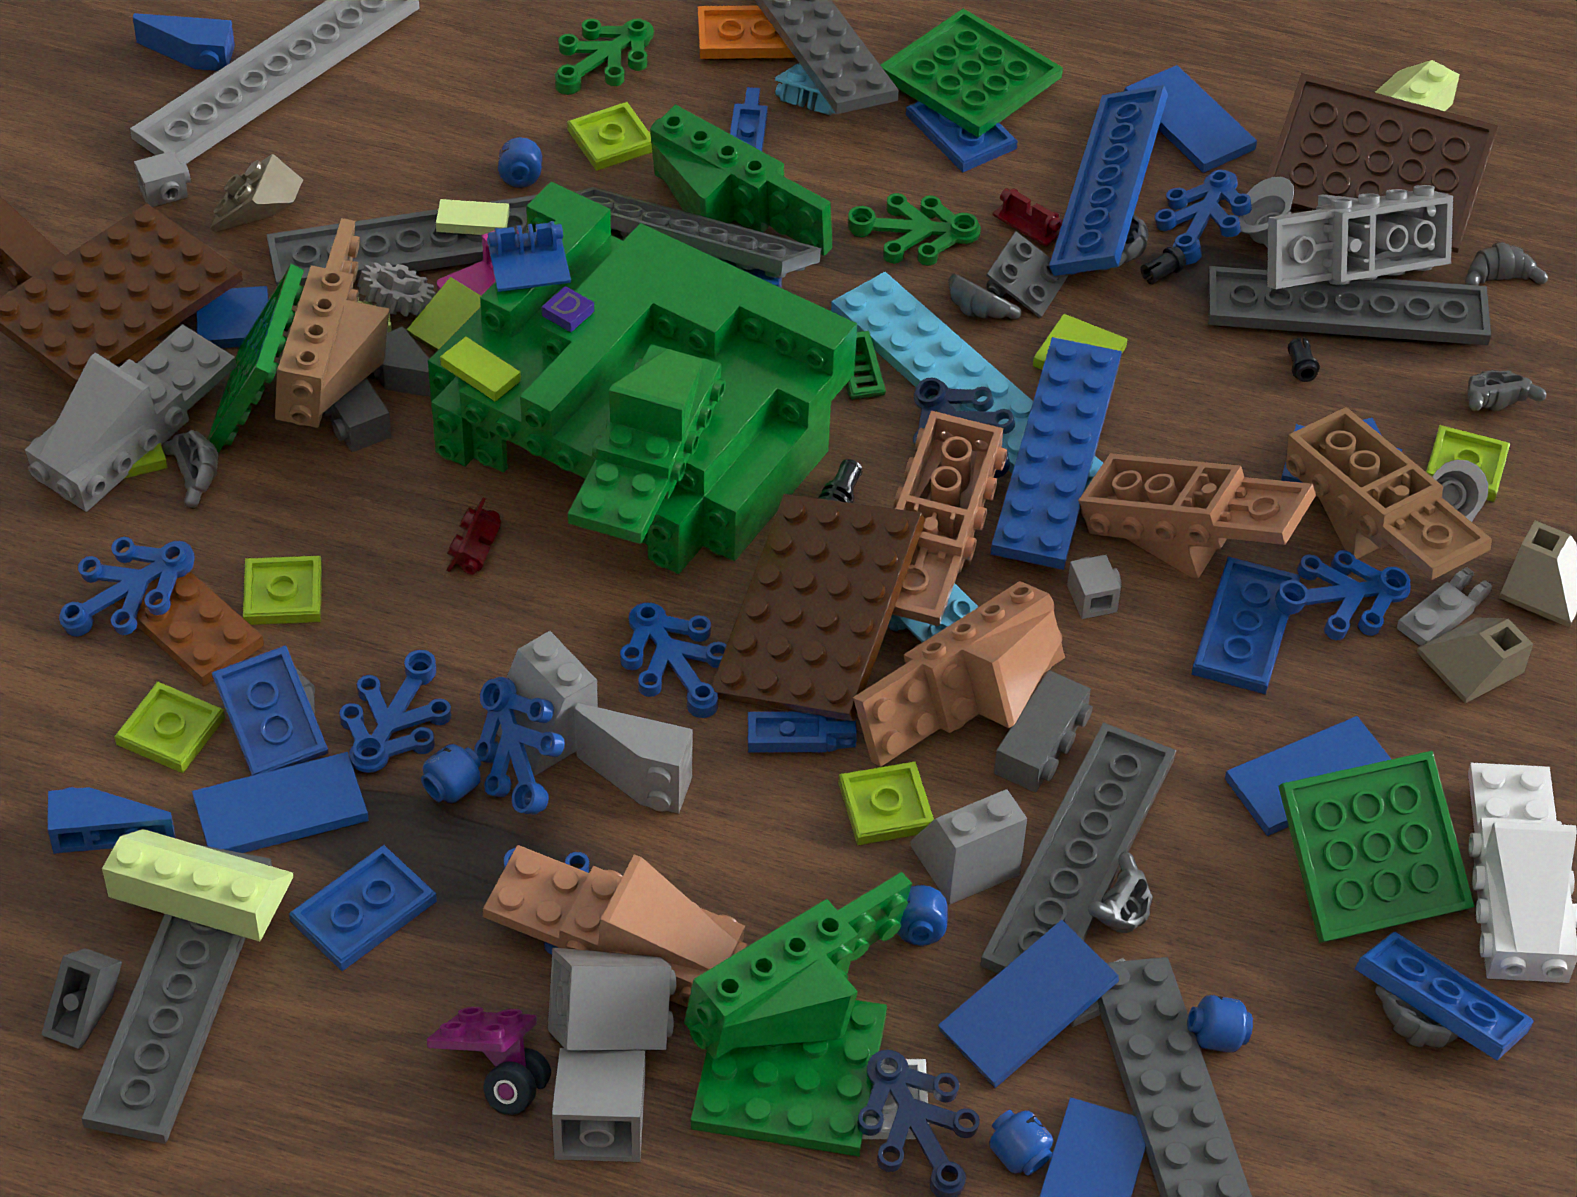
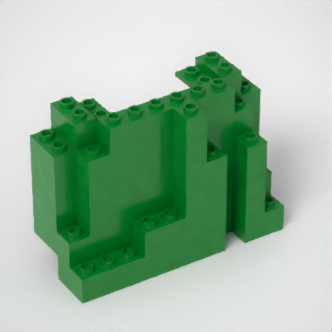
(774, 349)

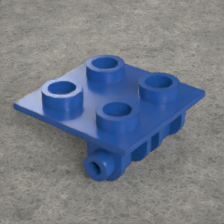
(528, 258)

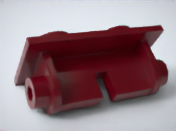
(1030, 220)
(466, 549)

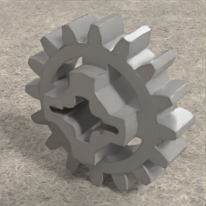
(395, 288)

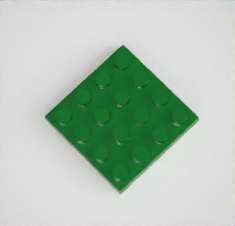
(971, 72)
(256, 359)
(1375, 846)
(794, 1090)

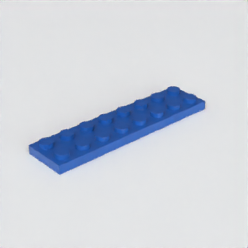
(1109, 181)
(1056, 454)

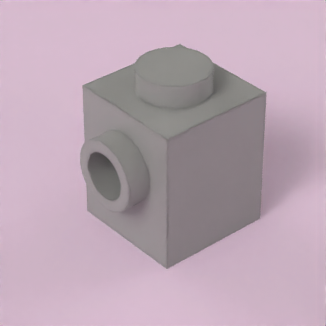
(162, 178)
(1094, 586)

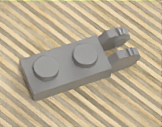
(1443, 608)

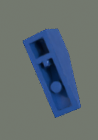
(189, 40)
(95, 819)

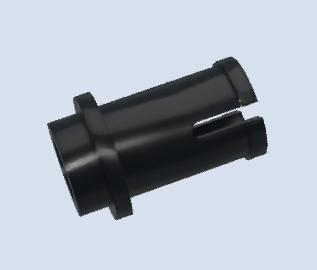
(1170, 261)
(1304, 365)

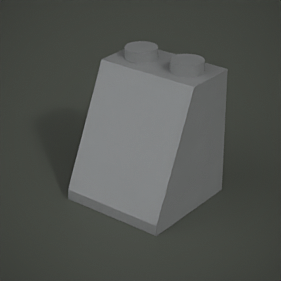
(551, 673)
(973, 846)
(610, 1000)
(599, 1105)

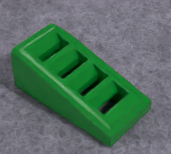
(865, 345)

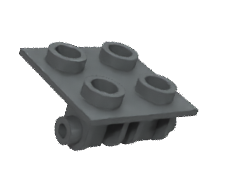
(1025, 275)

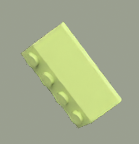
(1423, 84)
(195, 883)

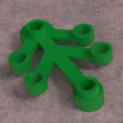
(633, 33)
(954, 228)

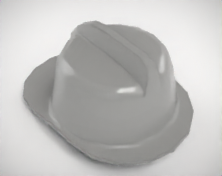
(1268, 199)
(1463, 486)

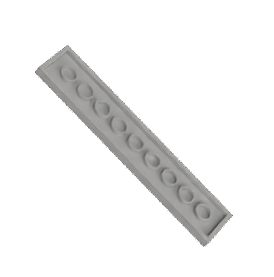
(267, 75)

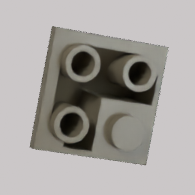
(256, 194)
(1545, 575)
(1478, 656)

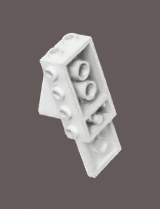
(1522, 874)

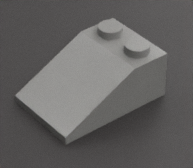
(637, 755)

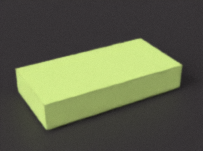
(471, 216)

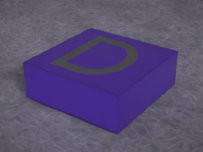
(568, 309)

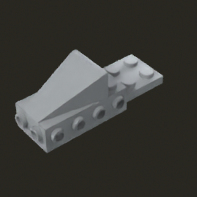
(1361, 237)
(124, 414)

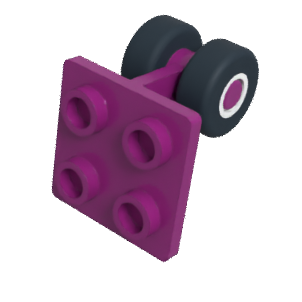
(500, 1036)

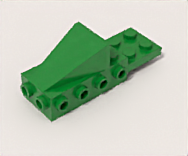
(733, 181)
(646, 441)
(795, 977)

